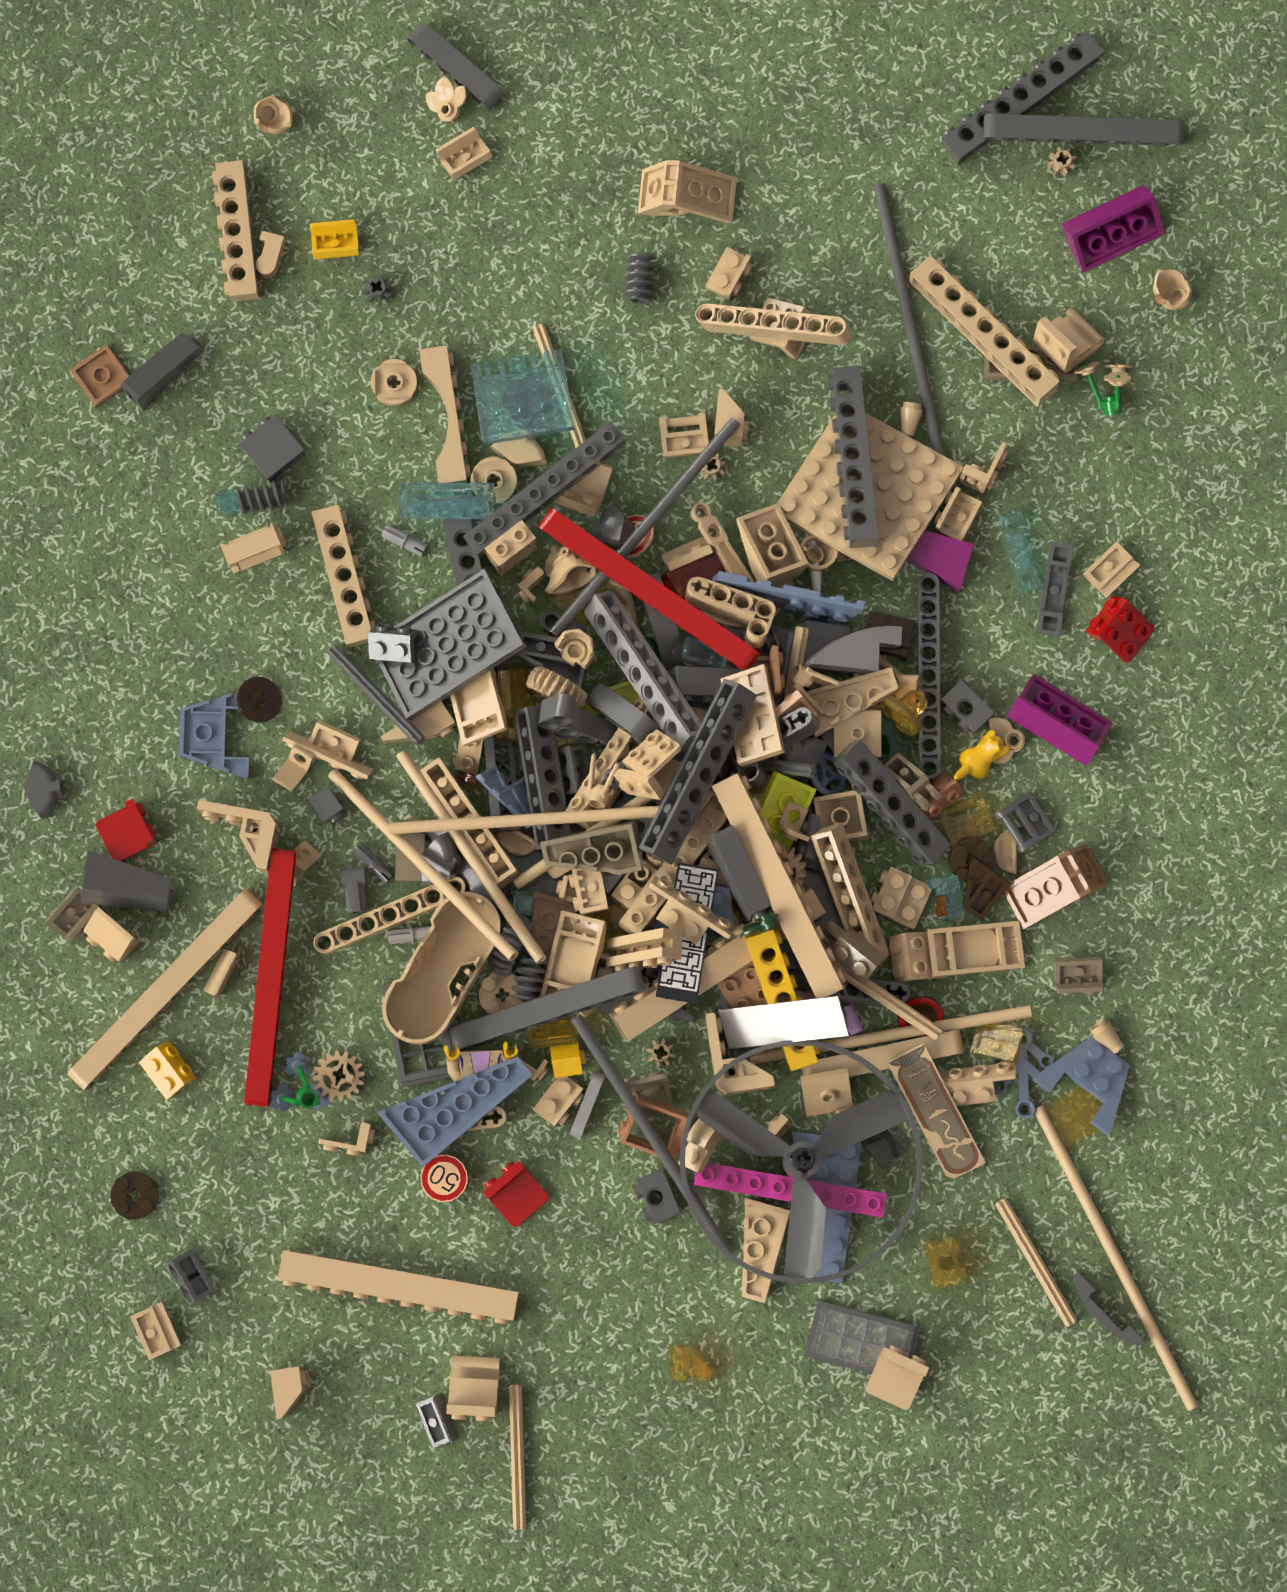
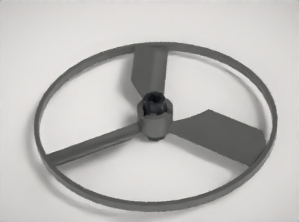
(806, 1209)

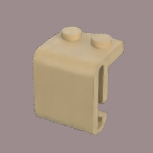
(1067, 339)
(473, 1387)

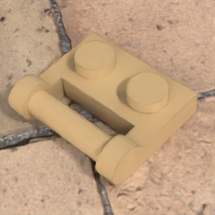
(685, 442)

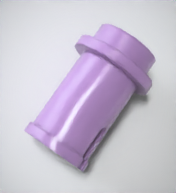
(851, 1020)

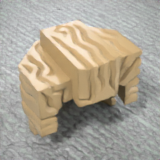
(576, 647)

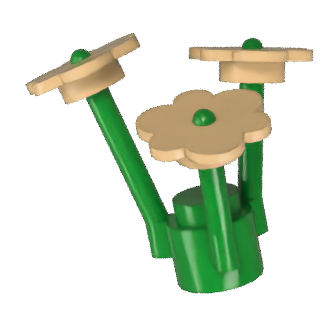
(1112, 402)

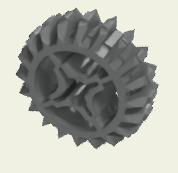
(498, 962)

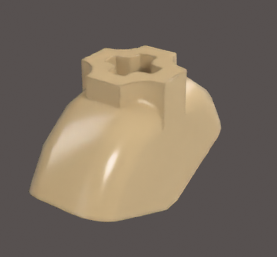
(521, 452)

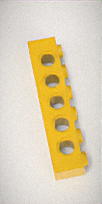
(757, 942)

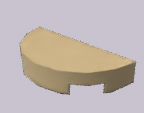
(517, 843)
(1006, 852)

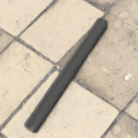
(376, 695)

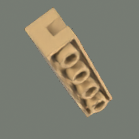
(645, 949)

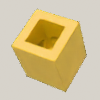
(567, 1060)

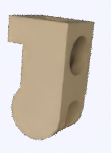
(271, 255)

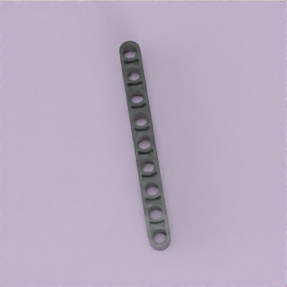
(1083, 129)
(929, 665)
(547, 1009)

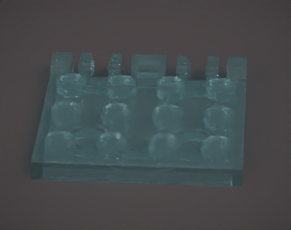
(524, 400)

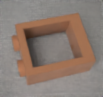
(675, 1139)

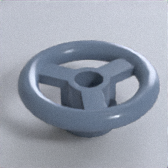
(826, 774)

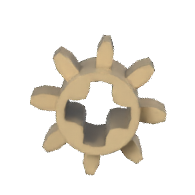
(1065, 156)
(713, 473)
(666, 1049)

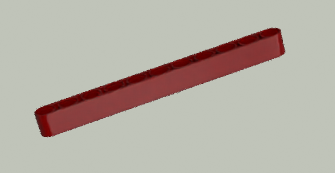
(648, 590)
(270, 977)

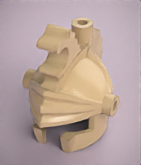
(566, 571)

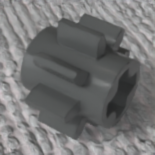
(376, 282)

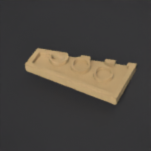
(851, 697)
(762, 1244)

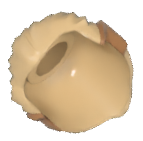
(273, 115)
(1172, 289)

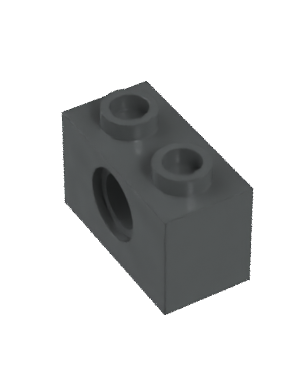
(960, 695)
(656, 1182)

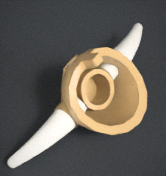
(819, 558)

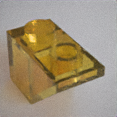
(688, 1362)

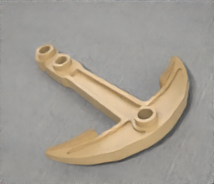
(726, 555)

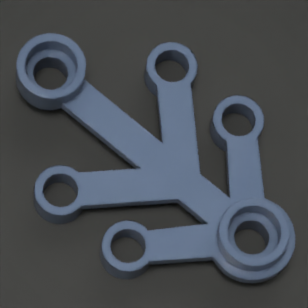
(1023, 1068)

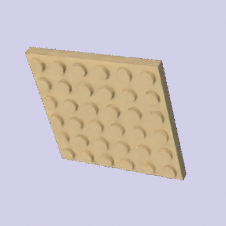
(907, 488)

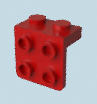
(1120, 628)
(126, 831)
(515, 1193)

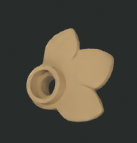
(444, 97)
(1005, 731)

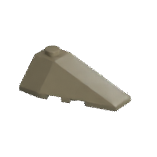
(601, 849)

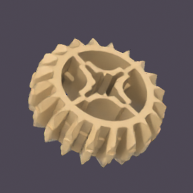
(548, 684)

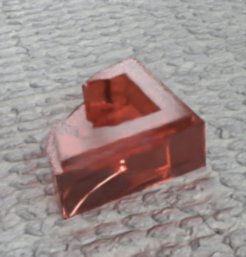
(468, 779)

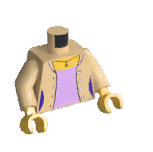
(471, 1062)

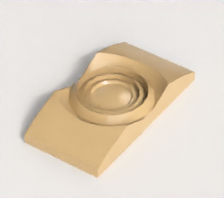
(479, 709)
(976, 949)
(574, 952)

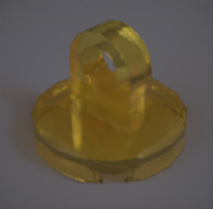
(904, 712)

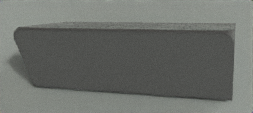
(436, 1421)

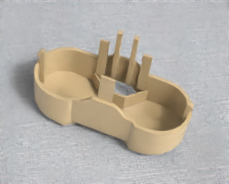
(421, 1002)

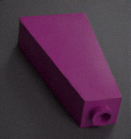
(942, 557)

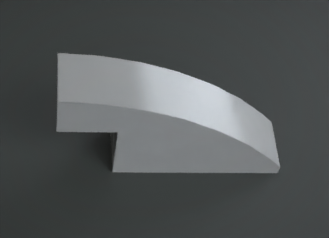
(856, 651)

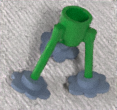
(306, 1096)

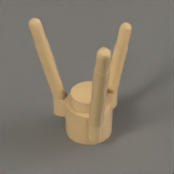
(804, 677)
(599, 796)

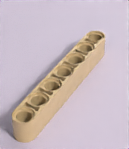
(780, 330)
(377, 915)
(947, 1044)

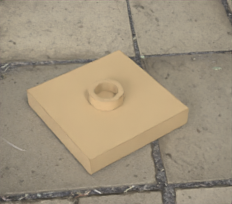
(861, 726)
(826, 1092)

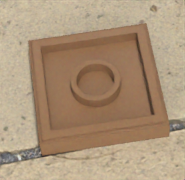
(100, 375)

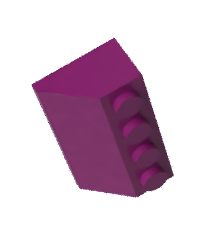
(1113, 228)
(1059, 719)

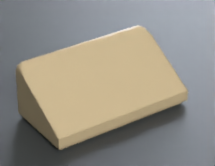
(221, 973)

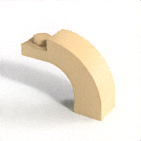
(701, 1143)

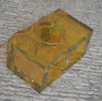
(940, 1277)

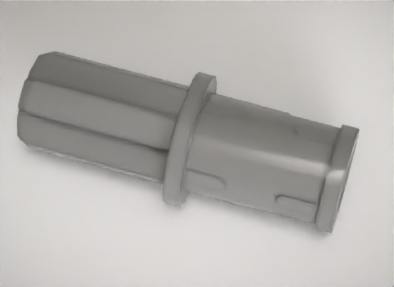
(404, 540)
(407, 935)

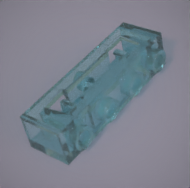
(446, 501)

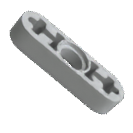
(587, 1104)

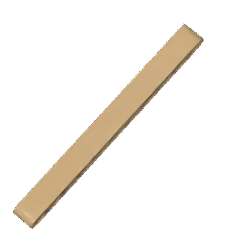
(161, 992)

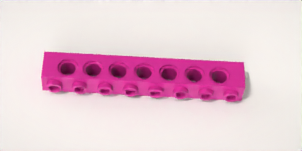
(780, 1188)

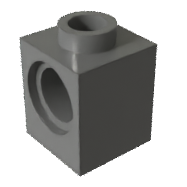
(327, 806)

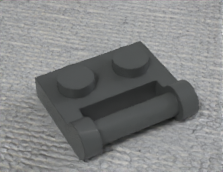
(1031, 818)

